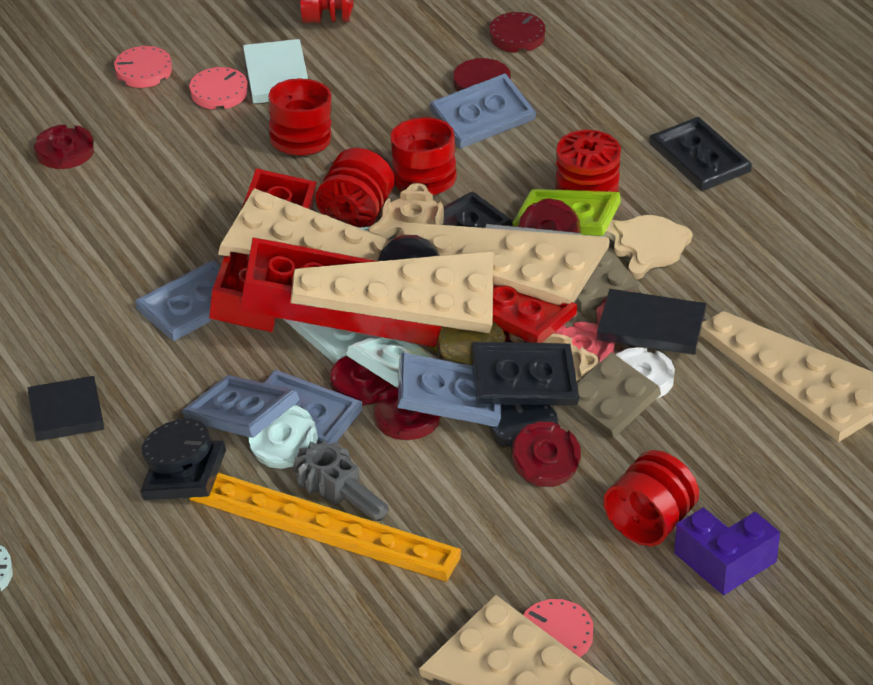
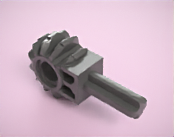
(333, 475)

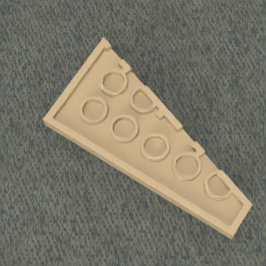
(290, 223)
(533, 263)
(426, 290)
(816, 384)
(507, 649)

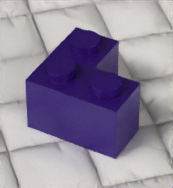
(726, 554)

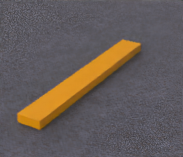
(332, 527)

